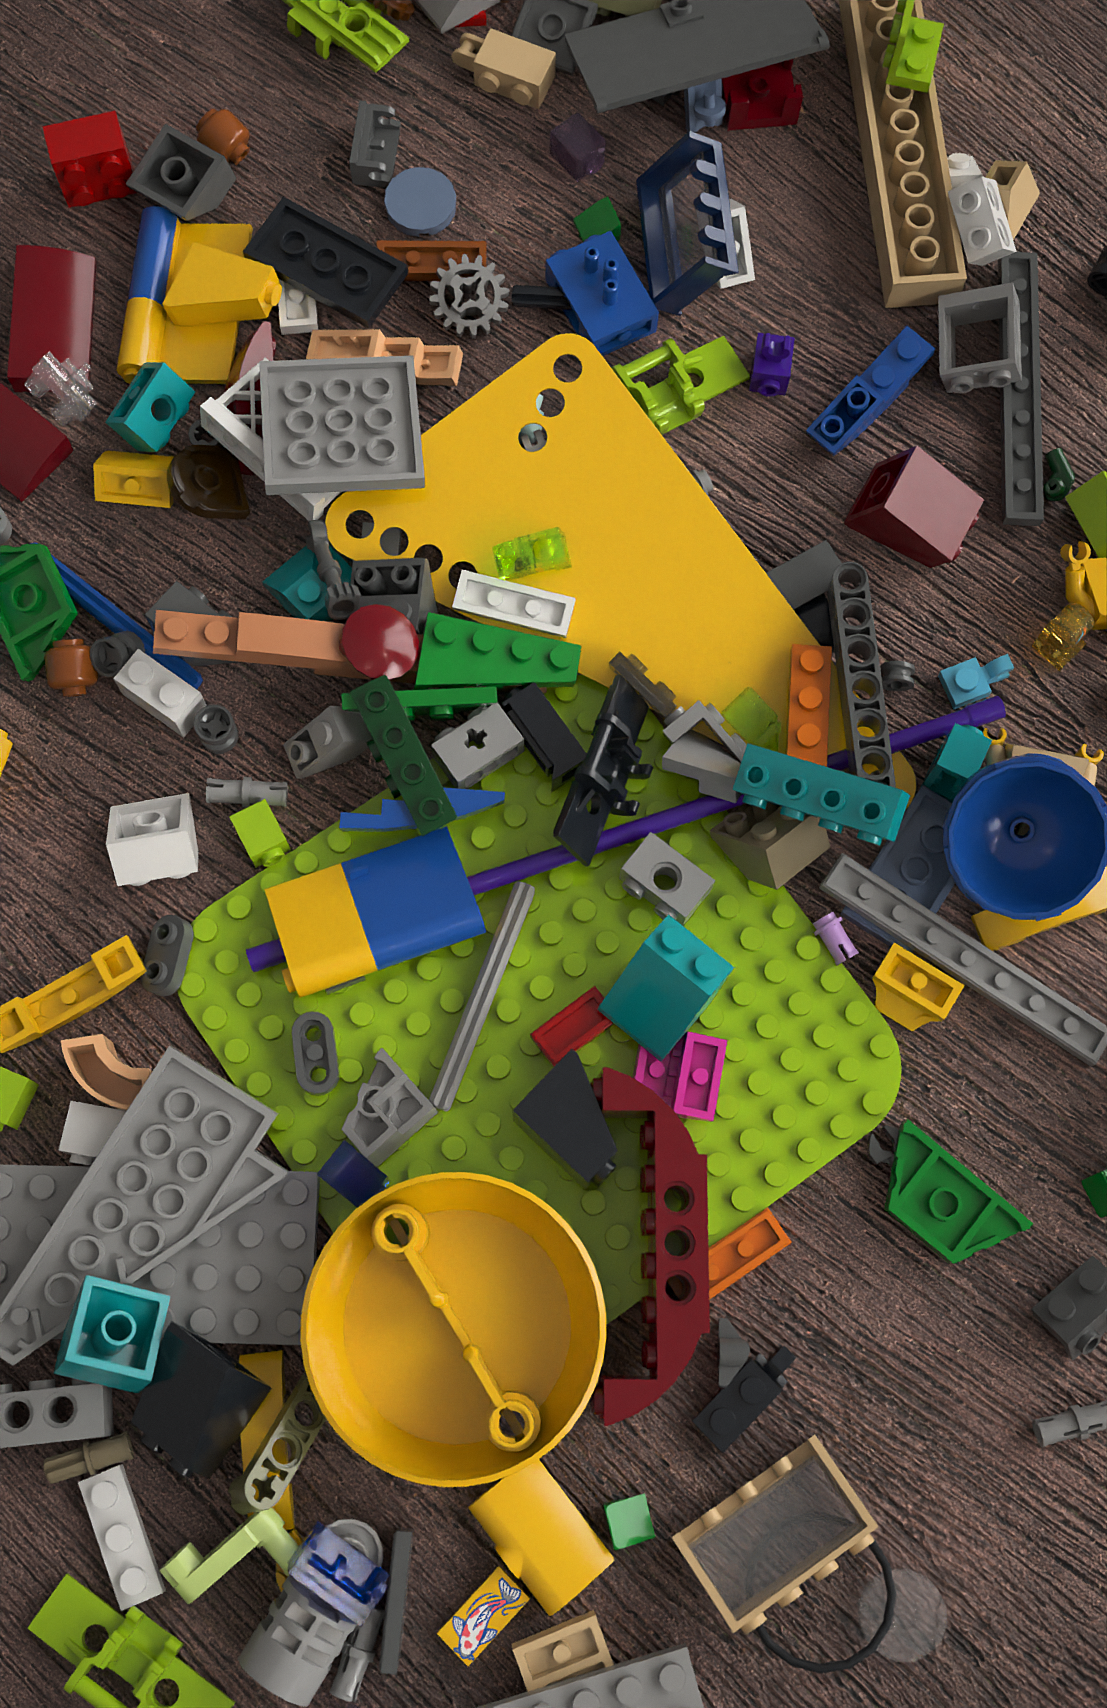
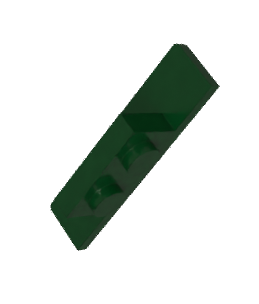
(403, 754)

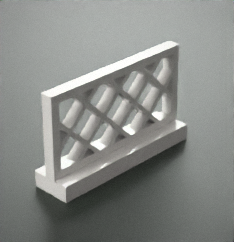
(246, 445)

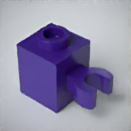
(771, 364)

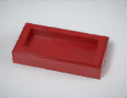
(572, 1027)

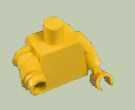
(1086, 582)

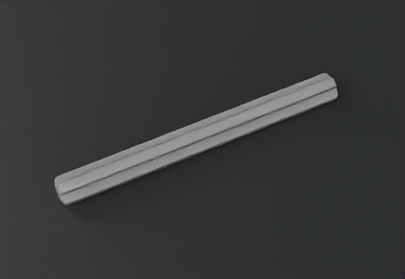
(482, 996)

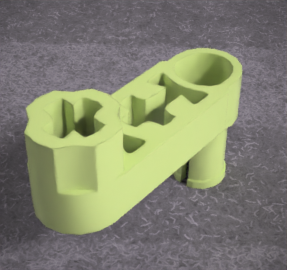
(194, 1574)

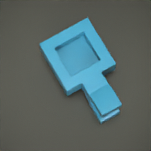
(970, 682)

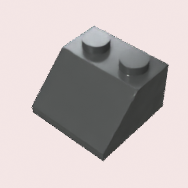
(182, 175)

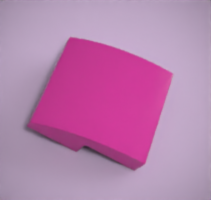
(687, 1076)

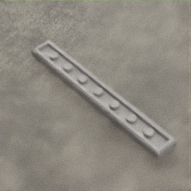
(966, 959)

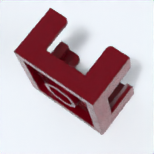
(762, 97)

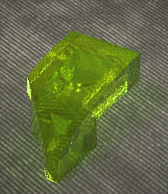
(753, 720)

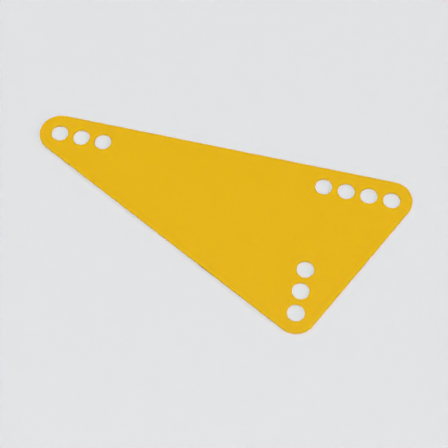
(644, 541)

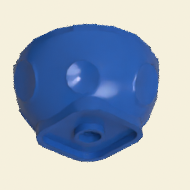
(1034, 872)

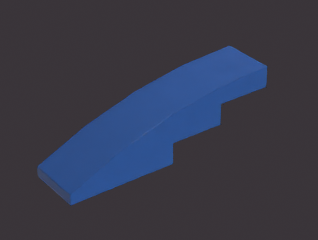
(397, 816)

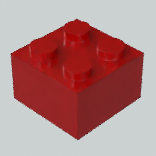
(90, 158)

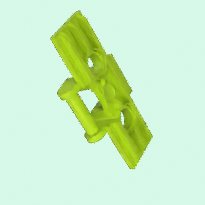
(355, 28)
(675, 398)
(135, 1651)

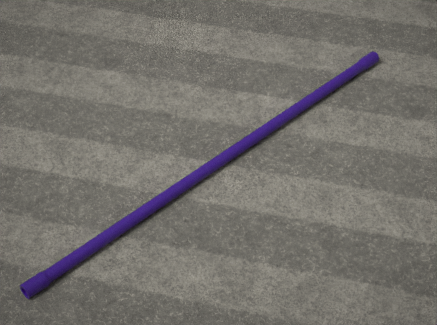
(975, 715)

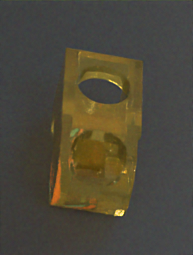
(1063, 635)

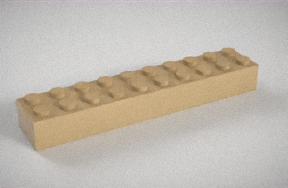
(902, 166)

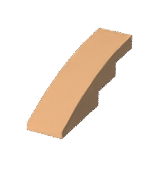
(431, 362)

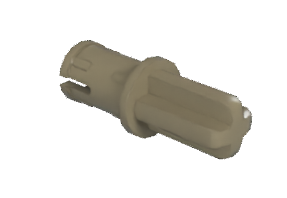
(88, 1458)

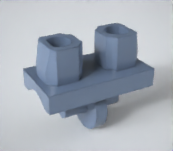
(704, 105)

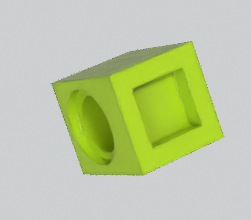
(260, 834)

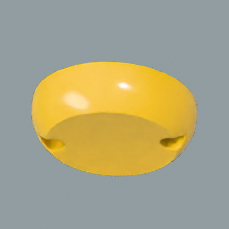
(462, 1321)

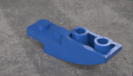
(871, 393)

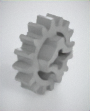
(457, 285)

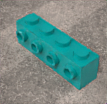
(822, 793)

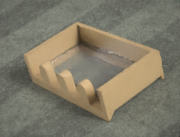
(776, 1535)

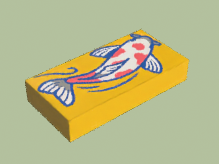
(483, 1615)

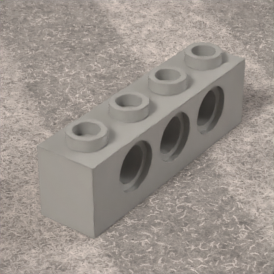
(90, 1417)

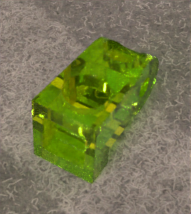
(532, 554)

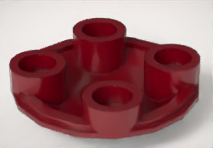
(379, 642)

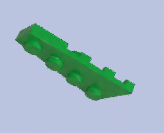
(477, 654)

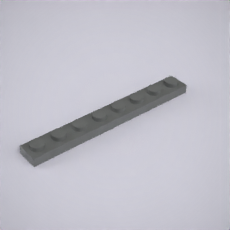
(1022, 400)

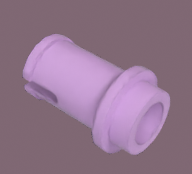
(833, 935)

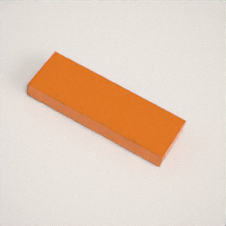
(740, 1252)

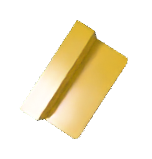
(132, 479)

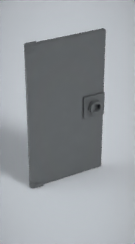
(689, 46)

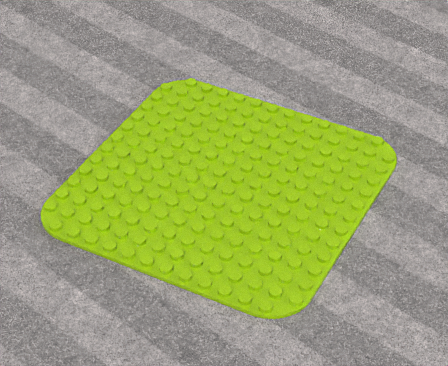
(803, 1055)

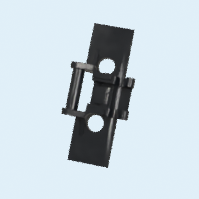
(605, 772)

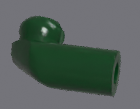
(1061, 478)

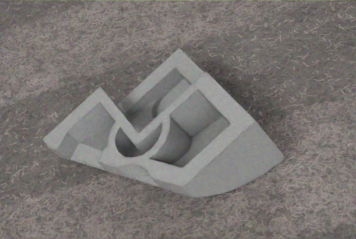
(704, 760)
(387, 1111)

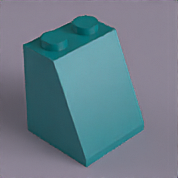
(665, 987)

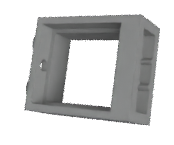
(975, 307)

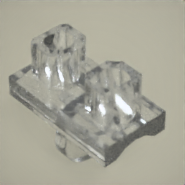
(66, 383)

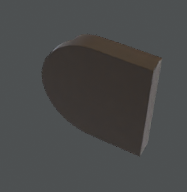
(208, 482)

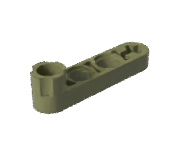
(299, 1439)

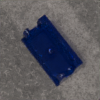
(338, 1573)

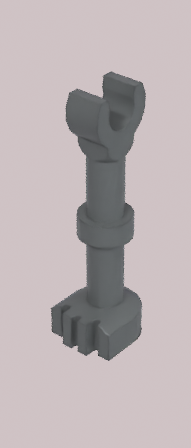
(340, 598)

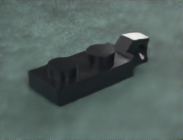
(744, 1399)

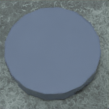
(420, 201)

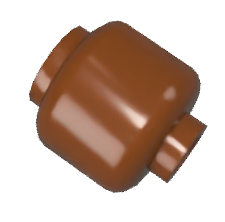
(224, 134)
(70, 667)

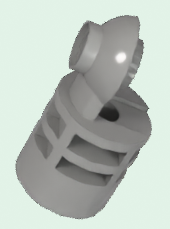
(302, 1631)

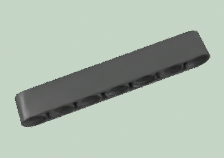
(859, 676)

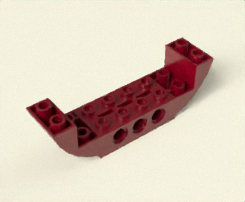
(677, 1323)

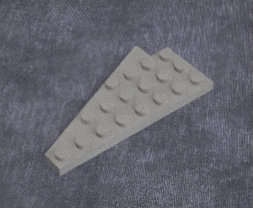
(158, 1184)

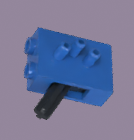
(596, 294)

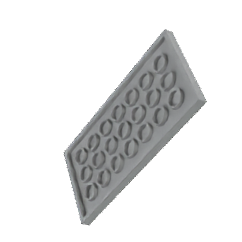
(228, 1285)

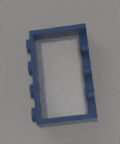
(686, 222)

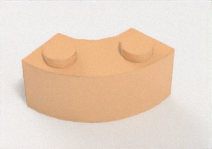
(101, 1072)

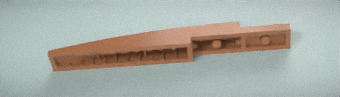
(263, 641)

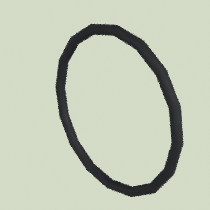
(860, 1655)

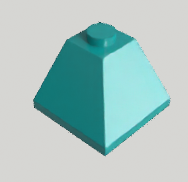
(299, 586)

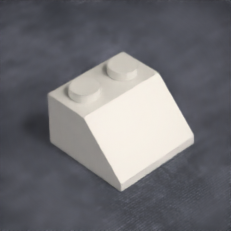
(152, 840)

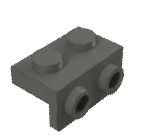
(1077, 1309)

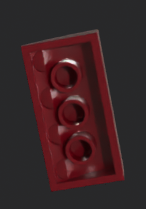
(50, 309)
(28, 446)

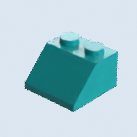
(112, 1335)

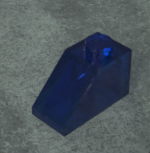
(353, 1175)

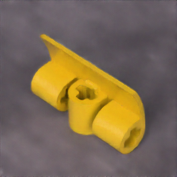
(541, 1536)

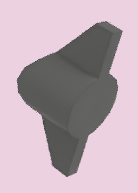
(731, 1352)

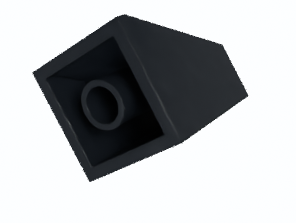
(568, 1123)
(196, 1402)

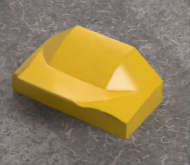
(912, 989)

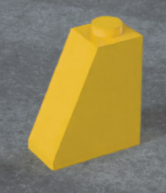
(221, 288)

